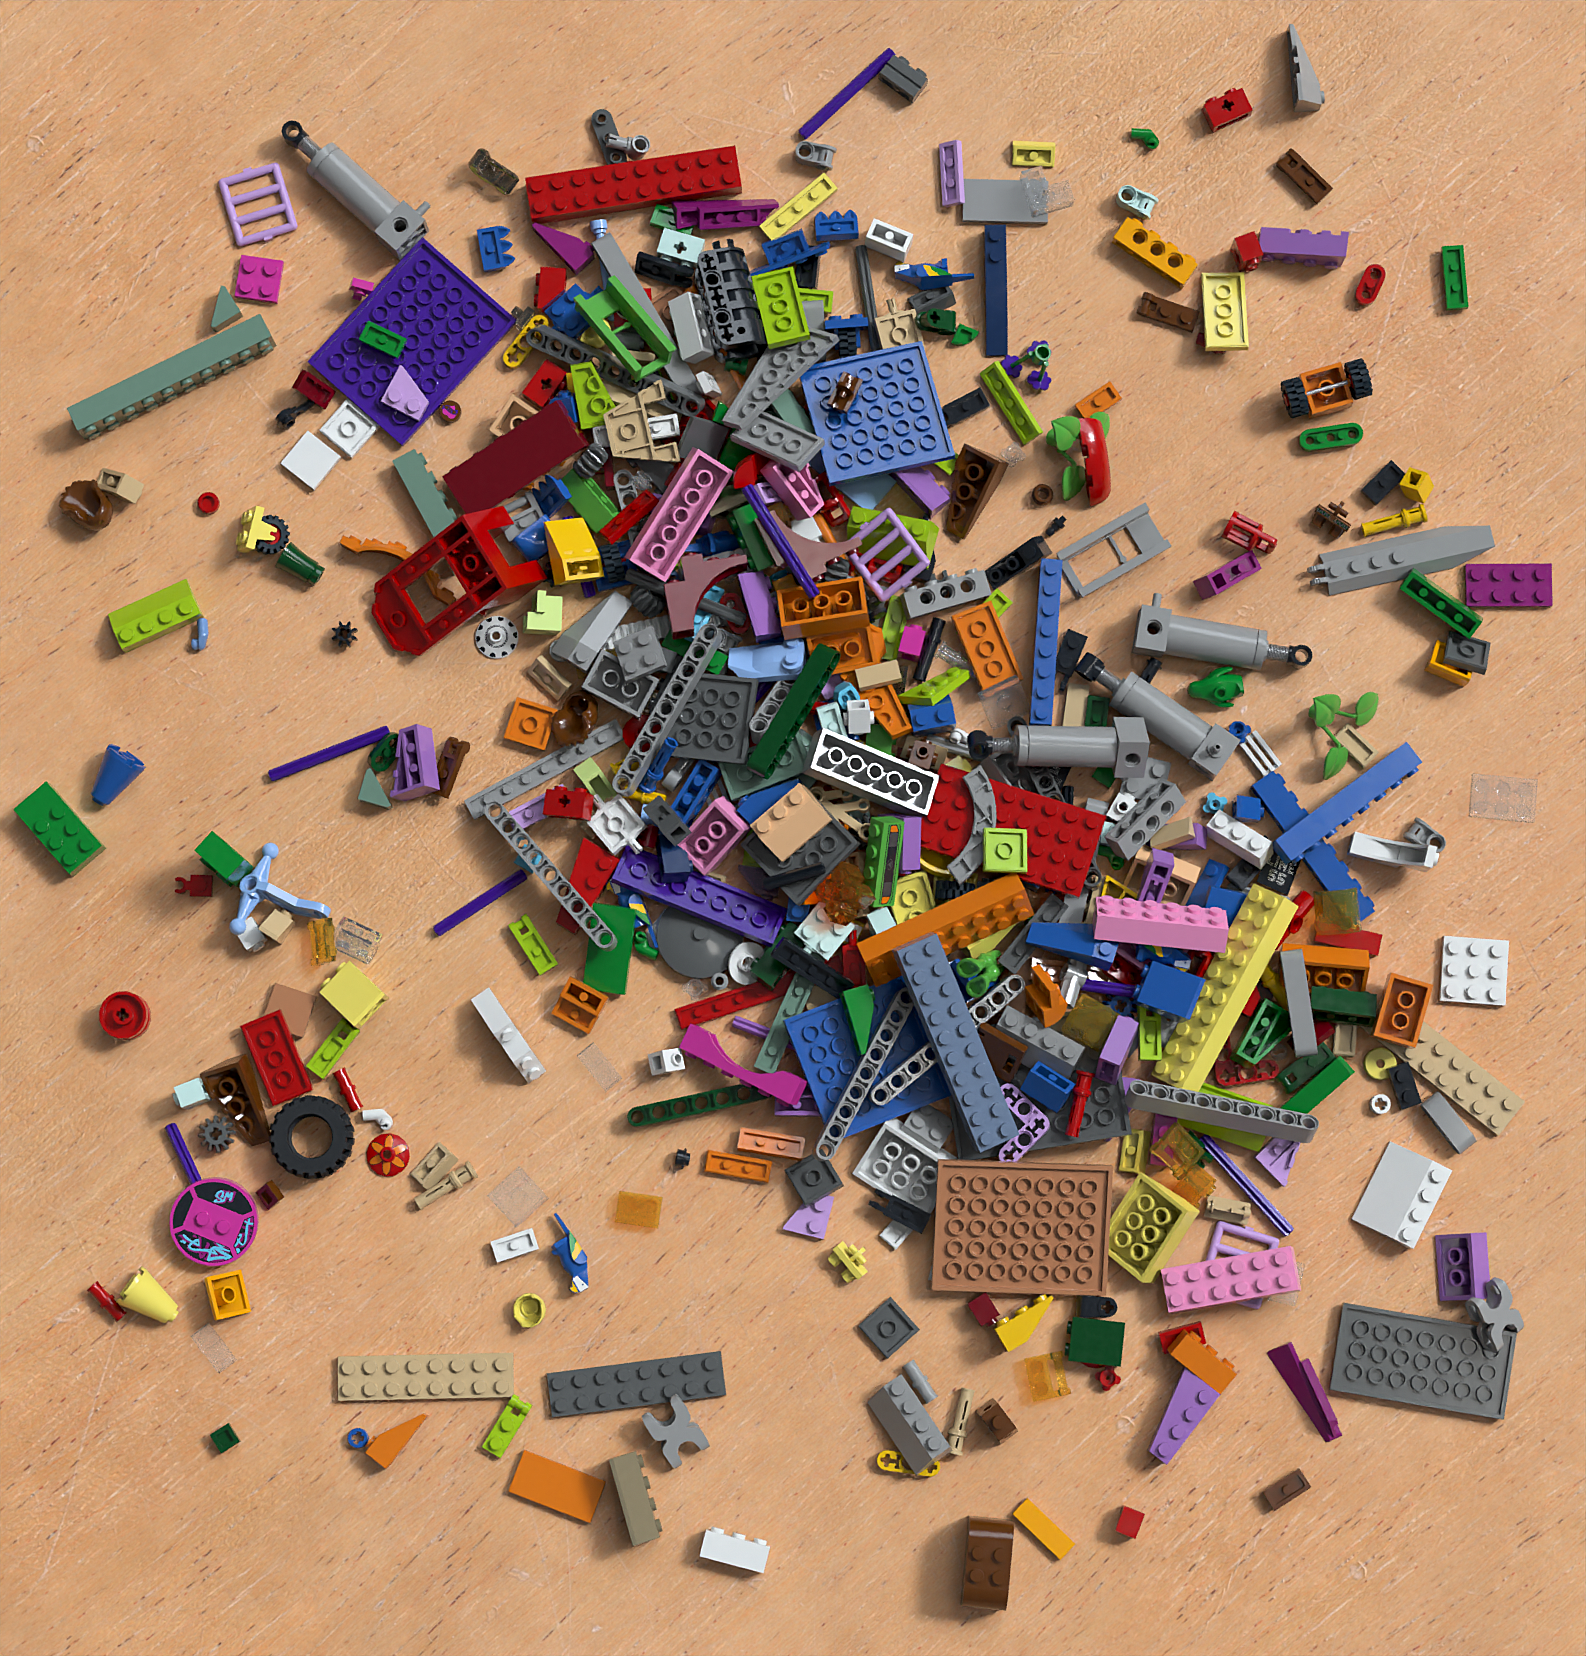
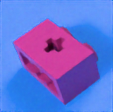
(911, 643)

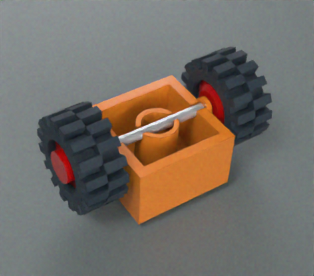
(1326, 389)

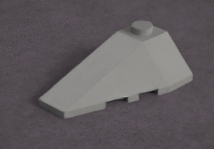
(1304, 83)
(589, 635)

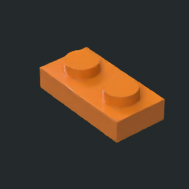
(1098, 400)

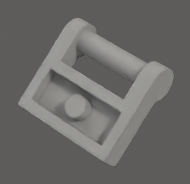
(525, 518)

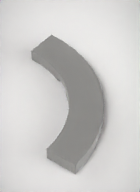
(985, 816)

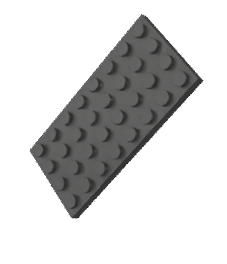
(1420, 1361)

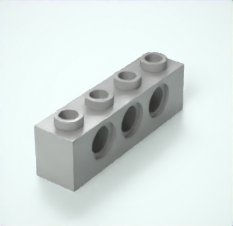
(915, 608)
(1145, 819)

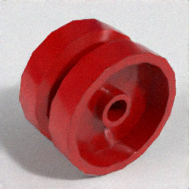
(112, 1015)

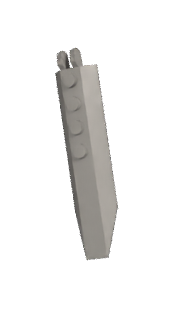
(1396, 557)

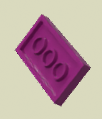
(1508, 585)

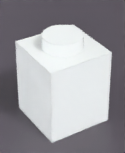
(252, 938)

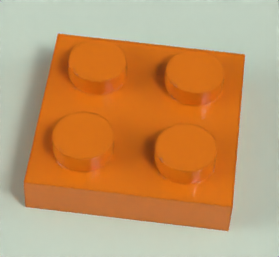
(530, 724)

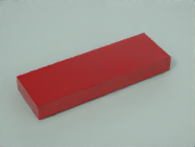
(629, 516)
(1358, 940)

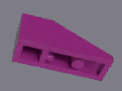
(568, 248)
(1227, 575)

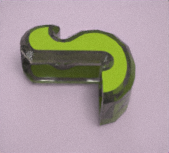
(493, 172)

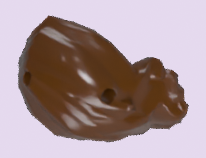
(86, 505)
(575, 719)

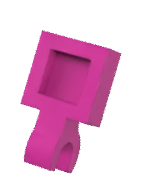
(360, 288)

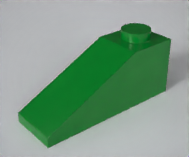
(858, 1010)

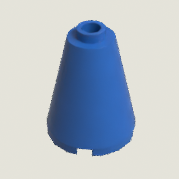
(115, 774)

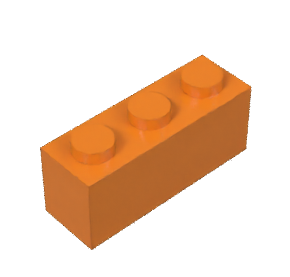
(1202, 1360)

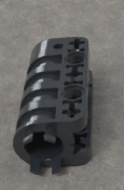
(733, 303)

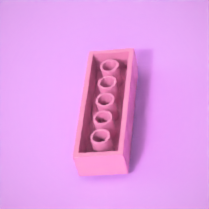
(679, 514)
(1160, 924)
(1231, 1280)

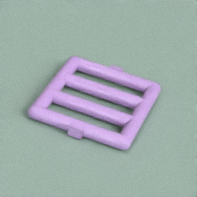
(249, 173)
(912, 546)
(1247, 1232)

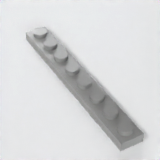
(545, 769)

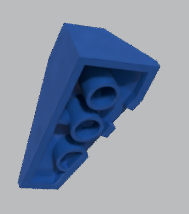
(1074, 942)

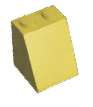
(353, 994)

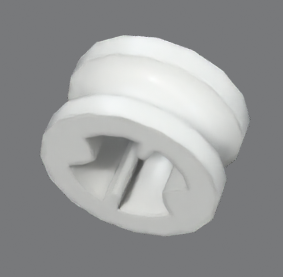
(1376, 1109)

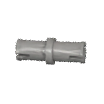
(920, 1381)

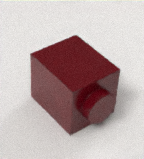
(983, 1310)

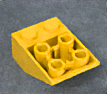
(572, 552)
(1019, 1328)

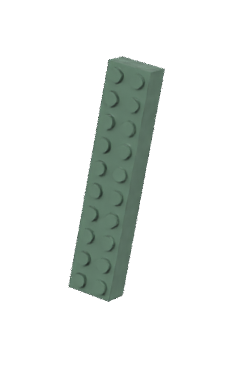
(172, 377)

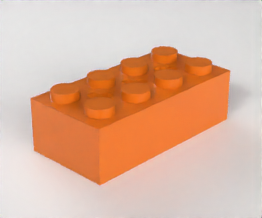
(836, 608)

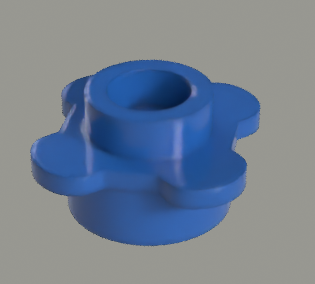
(1239, 726)

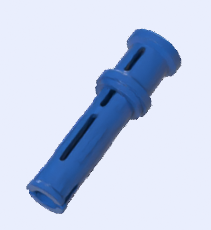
(655, 770)

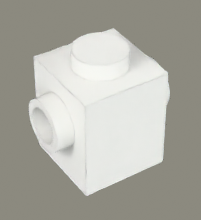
(858, 717)
(1126, 800)
(666, 1061)

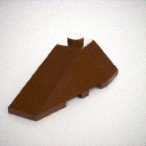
(974, 484)
(237, 1092)

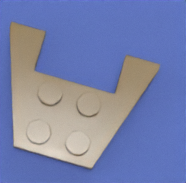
(630, 429)

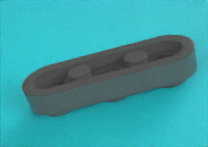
(602, 130)

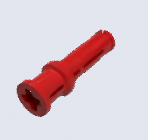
(1081, 1092)

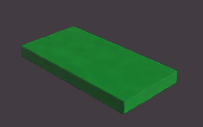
(610, 969)

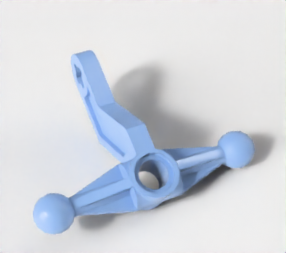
(256, 888)

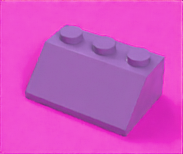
(922, 489)
(760, 605)
(1462, 1266)

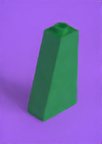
(1319, 1086)

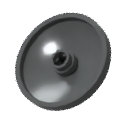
(694, 945)

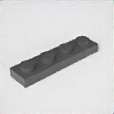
(1020, 951)

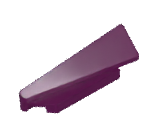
(722, 213)
(1306, 1388)

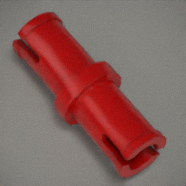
(347, 1090)
(107, 1301)

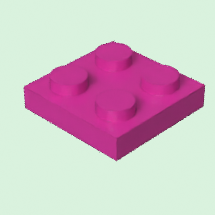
(259, 279)

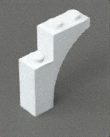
(1393, 852)
(508, 1035)

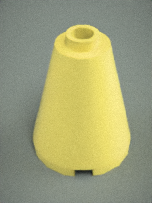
(148, 1297)

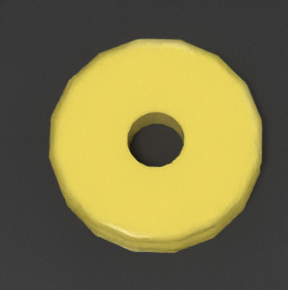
(1371, 1059)

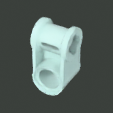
(1138, 201)

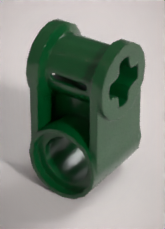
(937, 321)

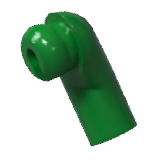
(1146, 136)
(1115, 861)
(642, 946)

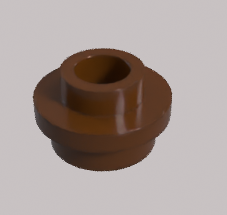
(1042, 488)

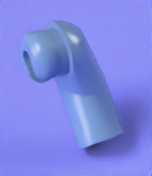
(202, 627)

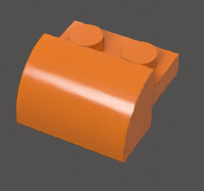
(1045, 997)
(580, 1005)

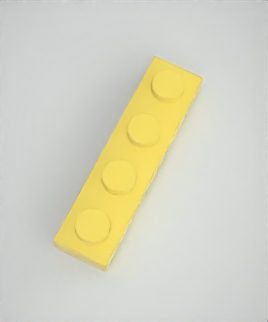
(798, 207)

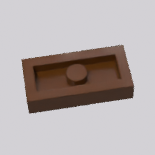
(1286, 1489)

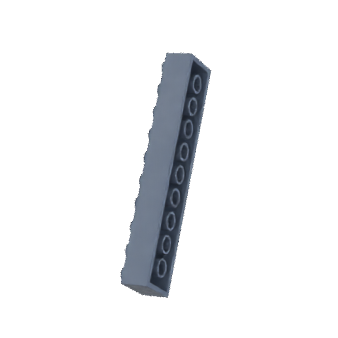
(955, 1042)

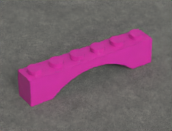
(705, 1045)

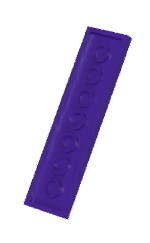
(702, 898)

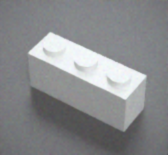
(691, 327)
(1239, 839)
(735, 1549)

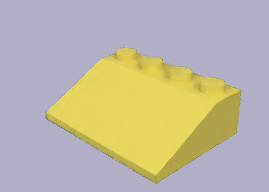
(1148, 1228)

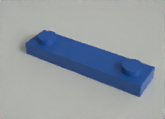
(1212, 875)

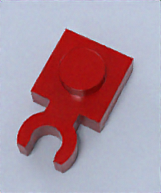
(198, 885)

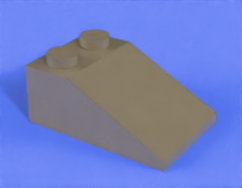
(728, 501)

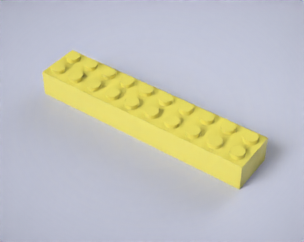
(1226, 989)

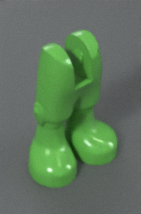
(991, 970)

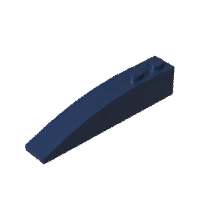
(995, 290)

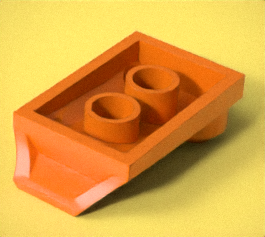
(857, 647)

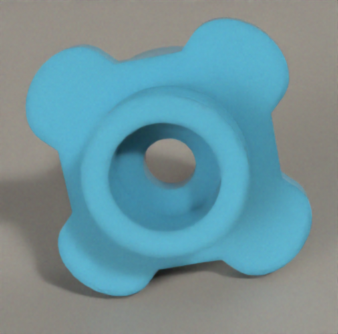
(1212, 798)

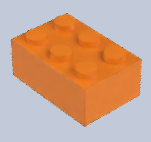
(1401, 1010)

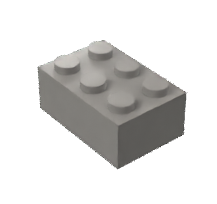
(609, 684)

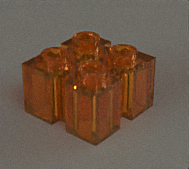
(844, 893)

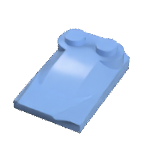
(769, 661)

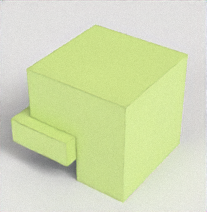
(544, 615)

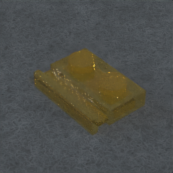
(638, 1209)

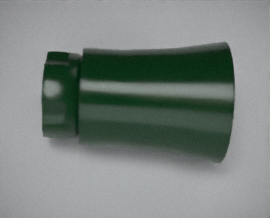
(300, 565)

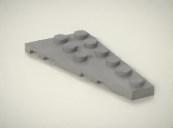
(775, 374)

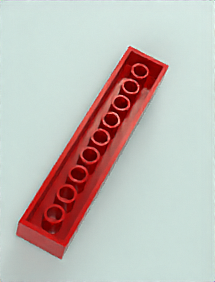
(633, 185)

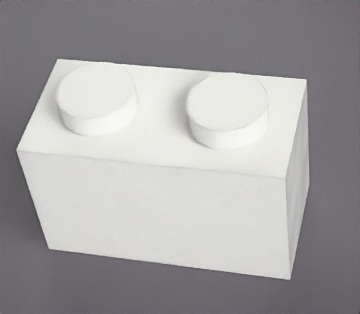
(889, 240)

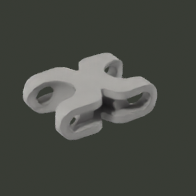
(1494, 1315)
(675, 1431)

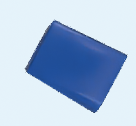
(532, 540)

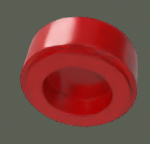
(208, 503)

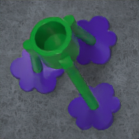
(1039, 354)

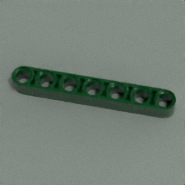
(793, 711)
(691, 1109)

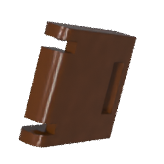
(998, 1048)

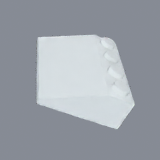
(901, 1165)
(1401, 1195)

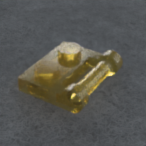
(322, 941)
(1182, 1145)
(1040, 1379)

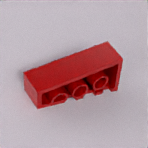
(589, 878)

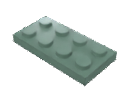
(743, 782)

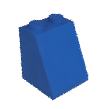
(931, 719)
(1168, 991)

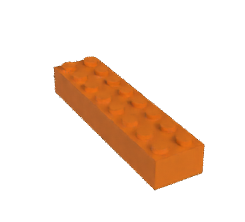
(955, 922)

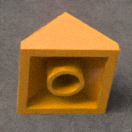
(1451, 673)
(227, 1295)

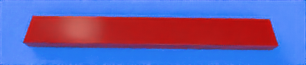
(739, 999)

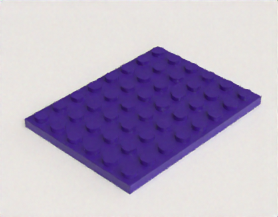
(447, 332)

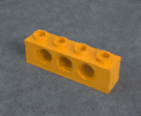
(1124, 240)

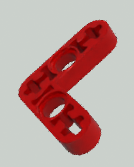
(1228, 1065)

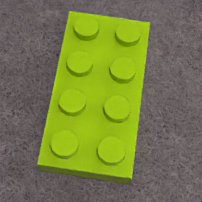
(781, 307)

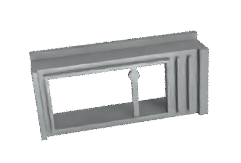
(1143, 533)

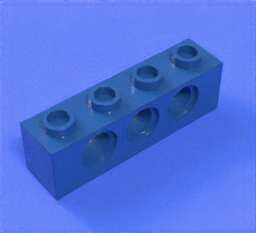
(695, 792)

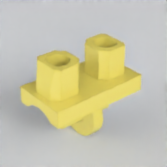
(851, 1258)

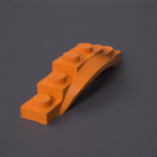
(398, 551)

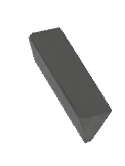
(936, 298)

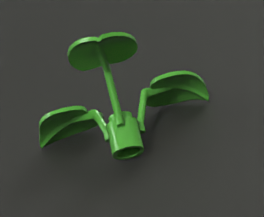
(1062, 435)
(1323, 713)

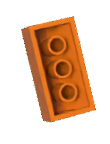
(1332, 966)

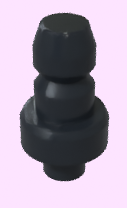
(1058, 524)

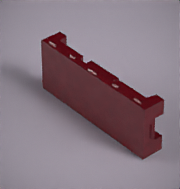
(516, 459)

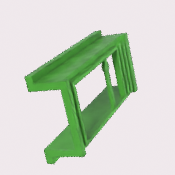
(616, 299)

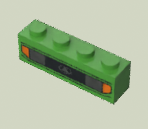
(883, 858)

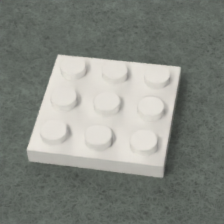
(1474, 970)

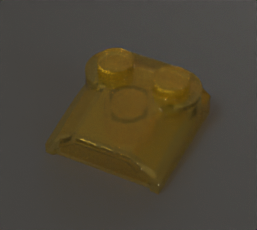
(1336, 912)
(1090, 1022)

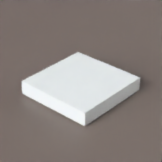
(349, 428)
(310, 460)

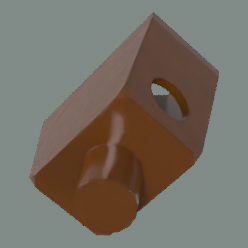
(997, 1420)

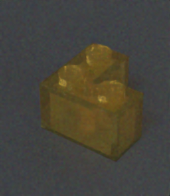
(1195, 1185)

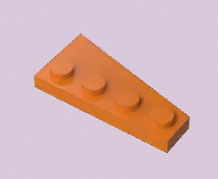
(885, 706)

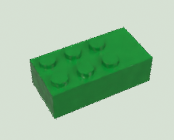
(59, 828)
(221, 857)

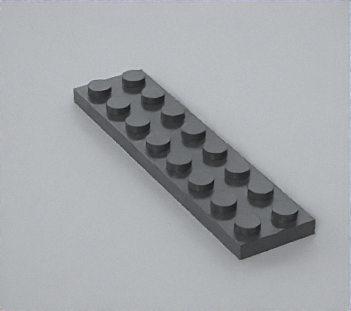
(636, 1383)

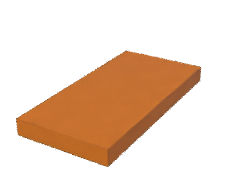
(986, 645)
(557, 1486)

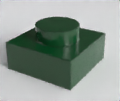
(225, 1438)

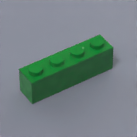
(1441, 603)

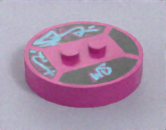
(214, 1221)

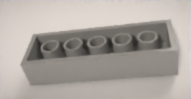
(870, 773)

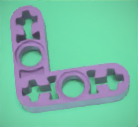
(1028, 1119)

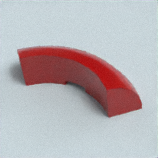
(1097, 462)
(748, 469)

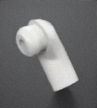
(958, 735)
(379, 1116)

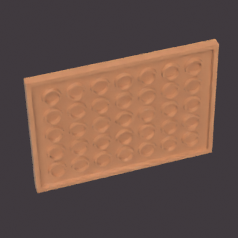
(1021, 1227)

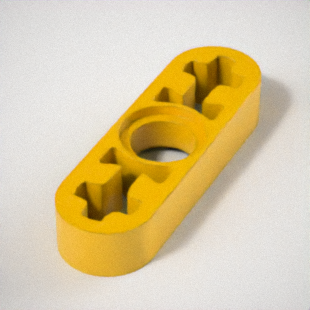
(527, 351)
(890, 1467)

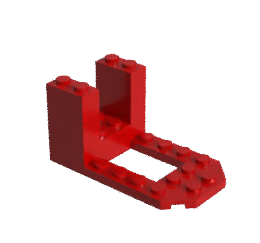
(478, 566)

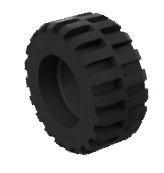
(282, 1131)

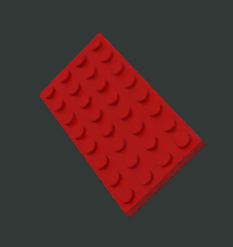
(1058, 833)

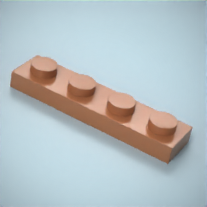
(1054, 969)

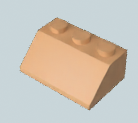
(512, 415)
(791, 822)
(1180, 882)

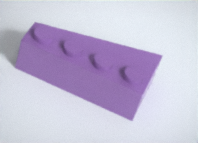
(1303, 247)
(1184, 1411)

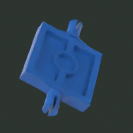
(565, 316)

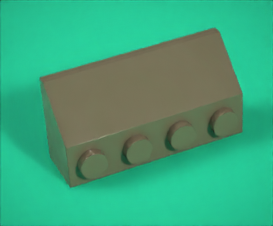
(635, 1498)

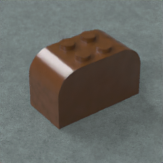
(987, 1563)

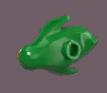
(1218, 687)

